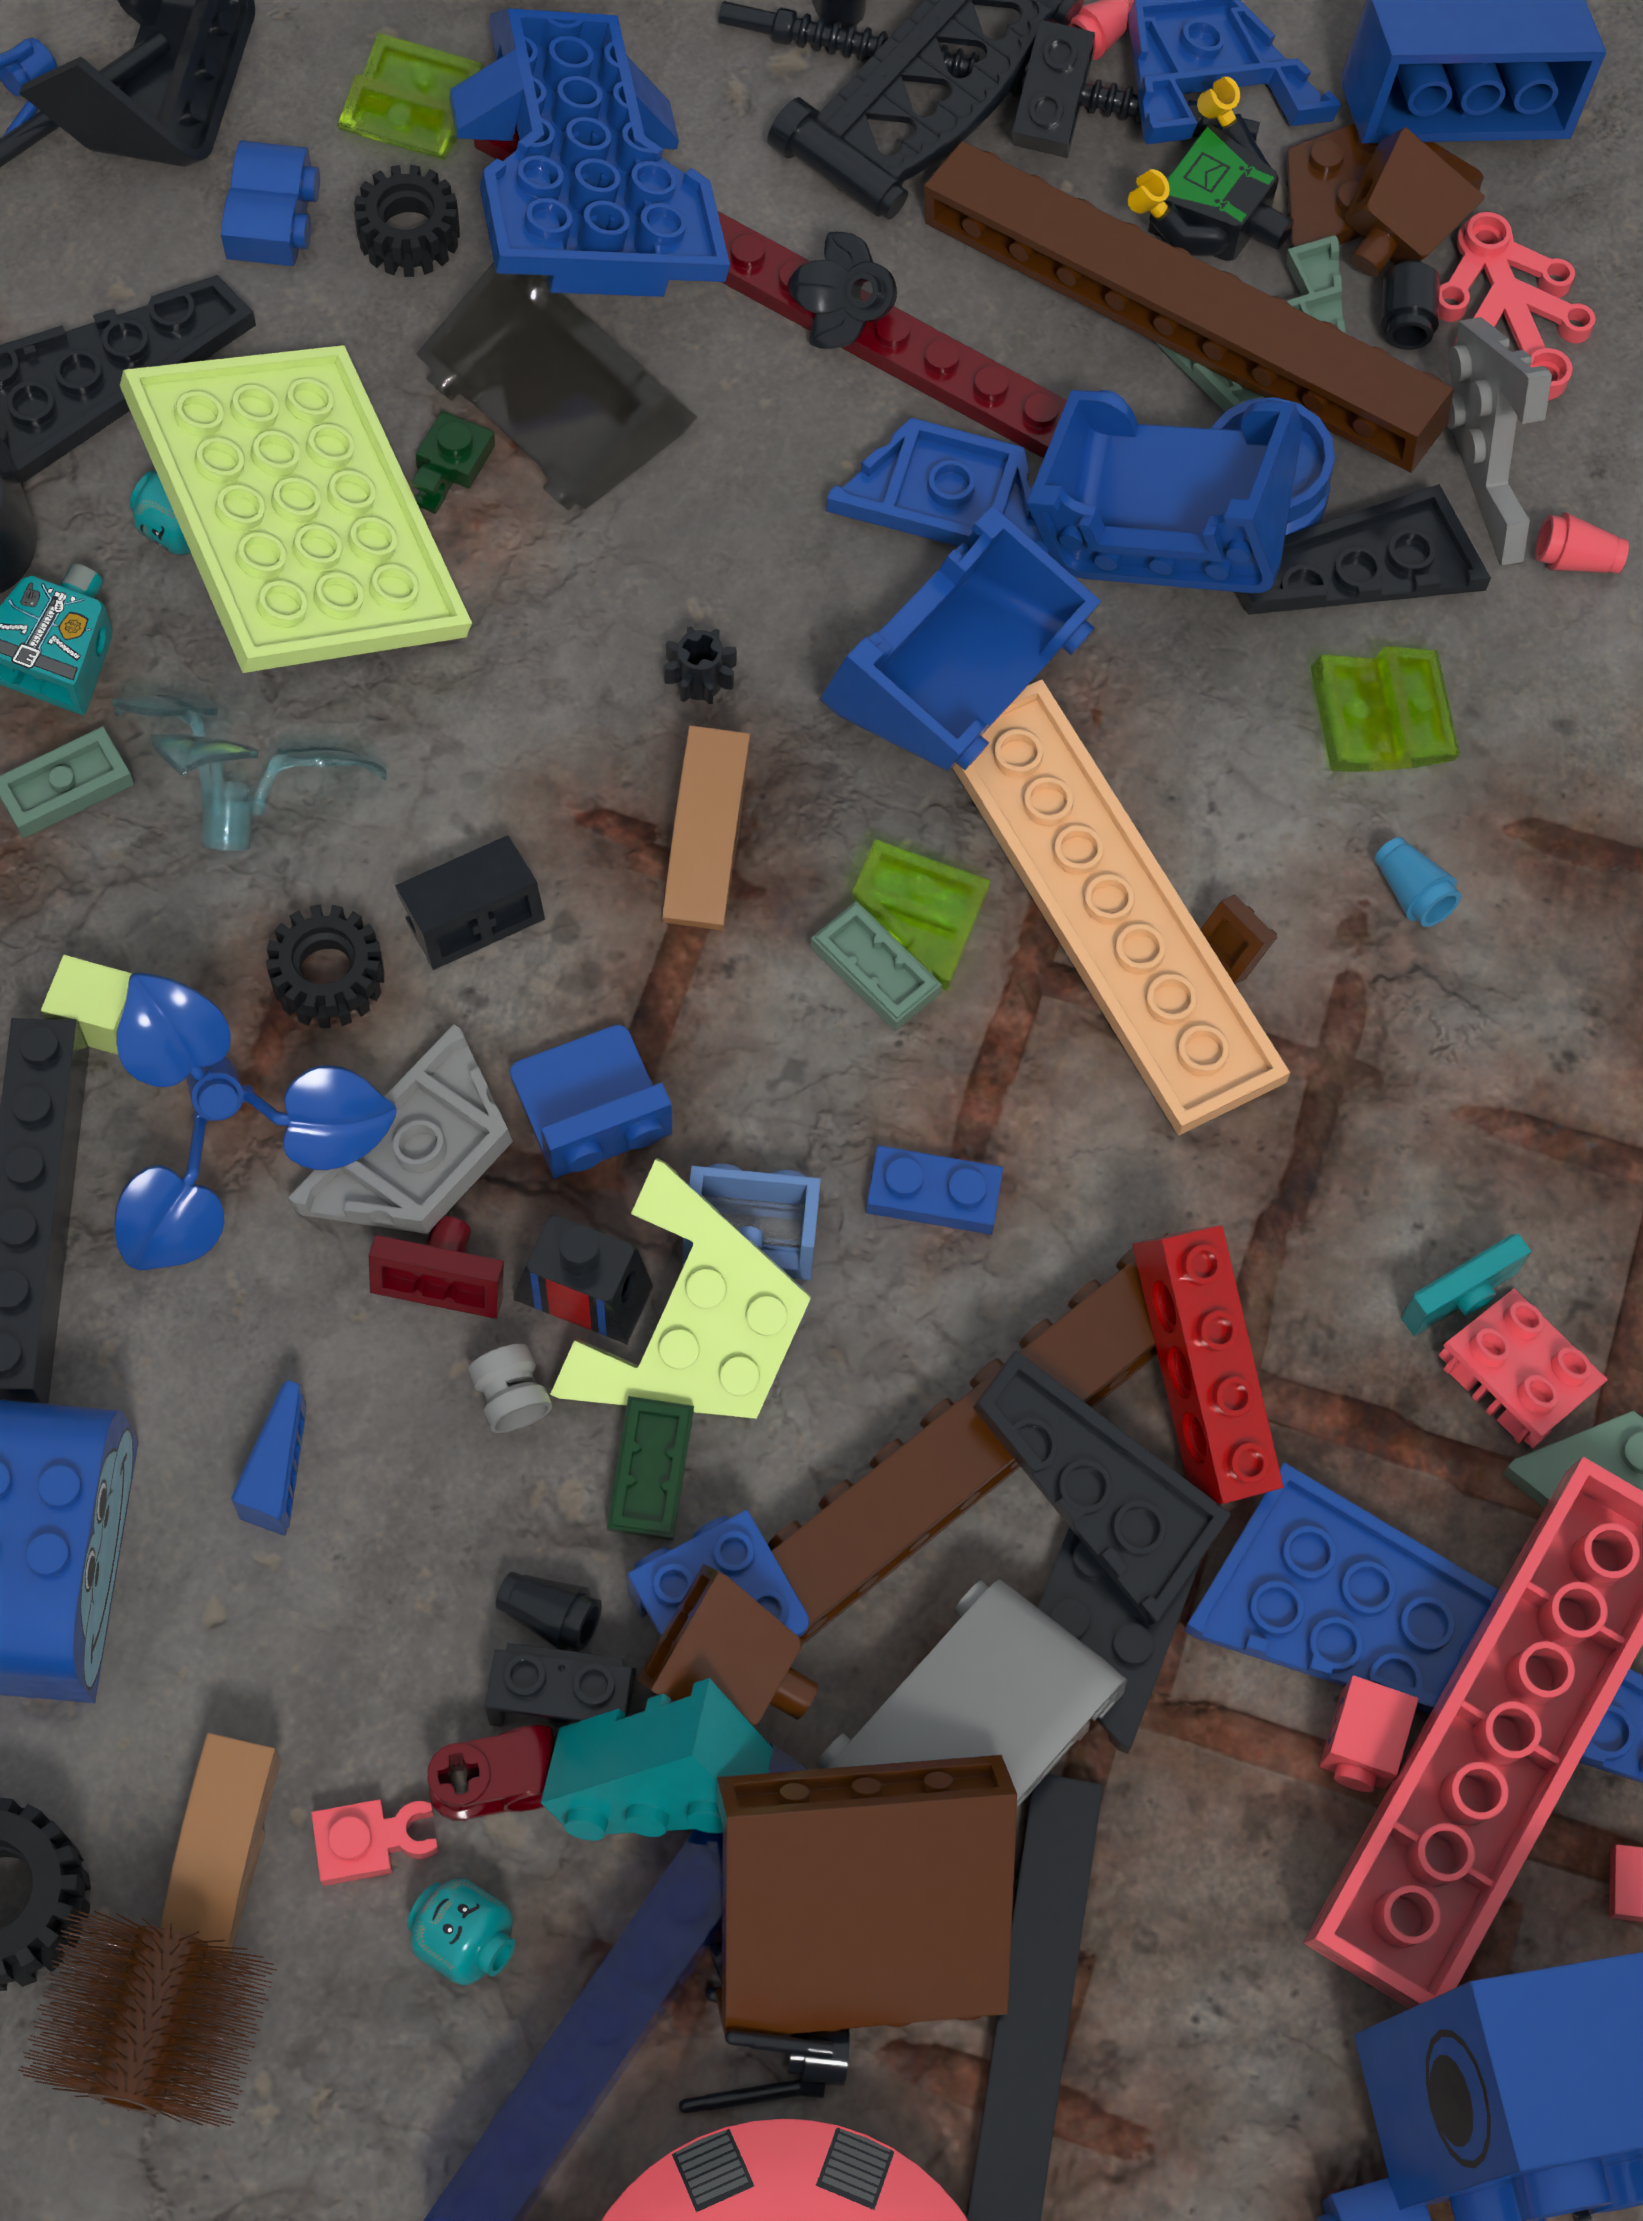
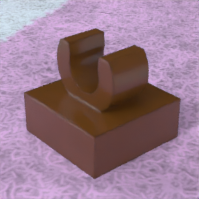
(1237, 937)

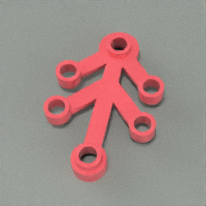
(1516, 297)

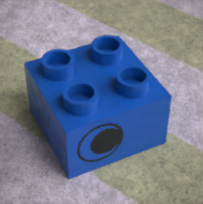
(1515, 2093)

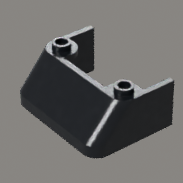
(169, 107)

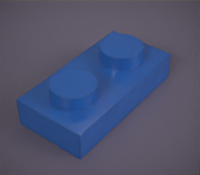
(934, 1190)

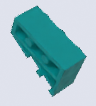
(651, 1767)

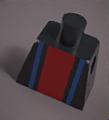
(582, 1277)

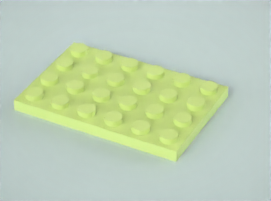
(294, 507)

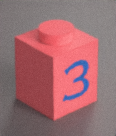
(1368, 1735)

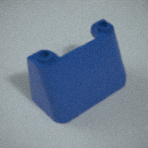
(1167, 499)
(963, 646)

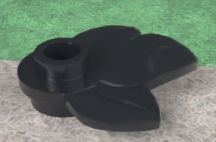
(834, 288)

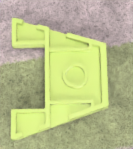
(719, 1328)

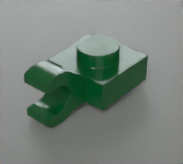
(449, 455)

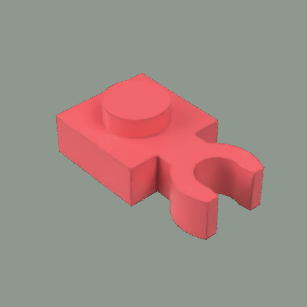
(358, 1840)

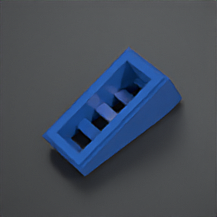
(269, 1477)

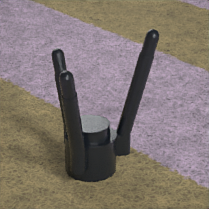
(815, 2056)

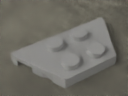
(428, 1159)

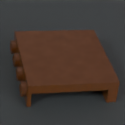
(866, 1895)

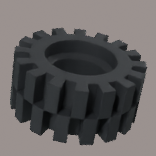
(400, 195)
(322, 933)

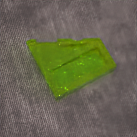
(922, 905)

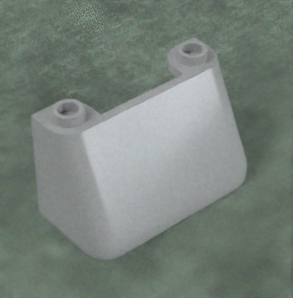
(991, 1686)

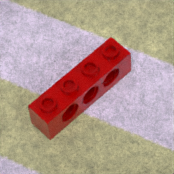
(1207, 1364)

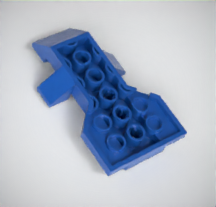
(588, 176)

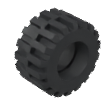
(56, 1891)

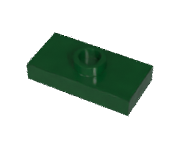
(650, 1468)

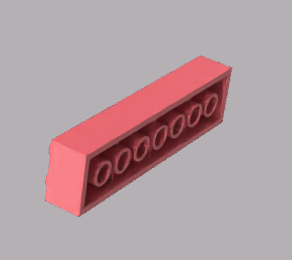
(1495, 1747)

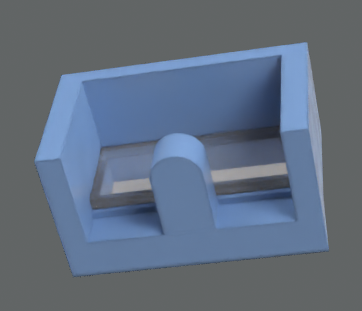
(768, 1208)

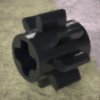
(700, 665)

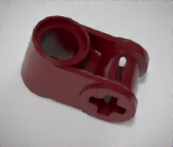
(502, 1773)

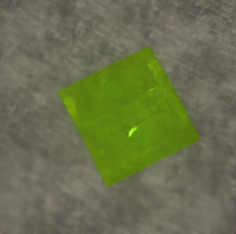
(406, 96)
(1384, 710)

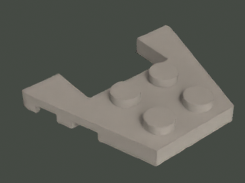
(1488, 396)

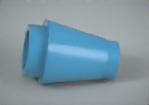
(1418, 883)

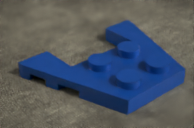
(1194, 43)

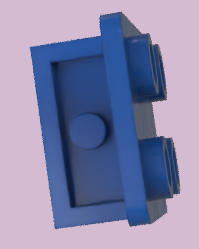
(591, 1100)
(729, 1547)

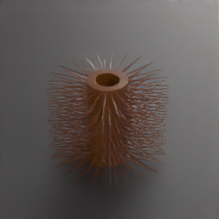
(148, 2020)

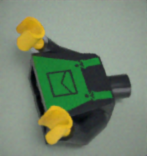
(1218, 190)

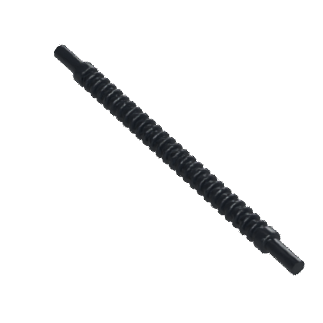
(786, 27)

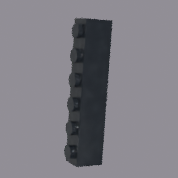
(37, 1177)

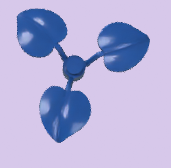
(181, 1034)

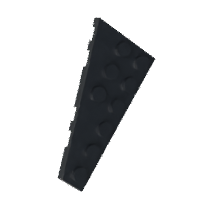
(66, 384)

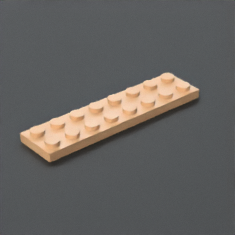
(1118, 916)

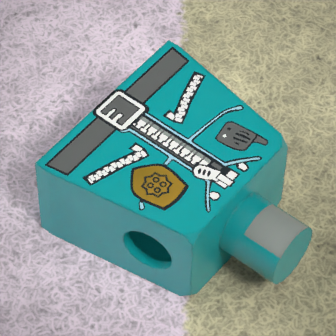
(55, 638)

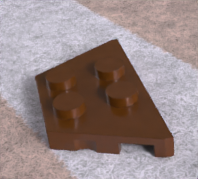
(1325, 177)

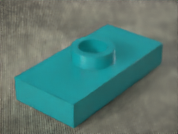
(1467, 1286)

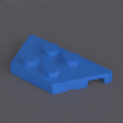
(938, 484)

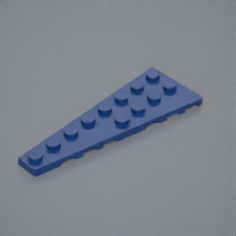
(1352, 1596)

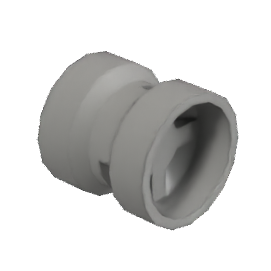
(510, 1388)

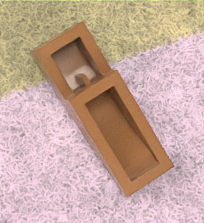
(706, 827)
(220, 1839)

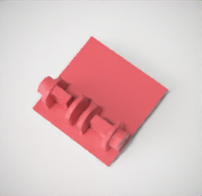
(1523, 1366)

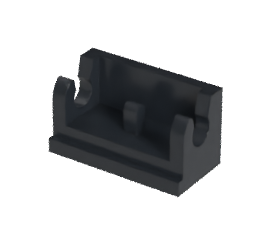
(471, 902)

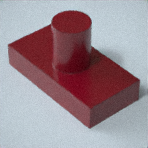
(438, 1272)

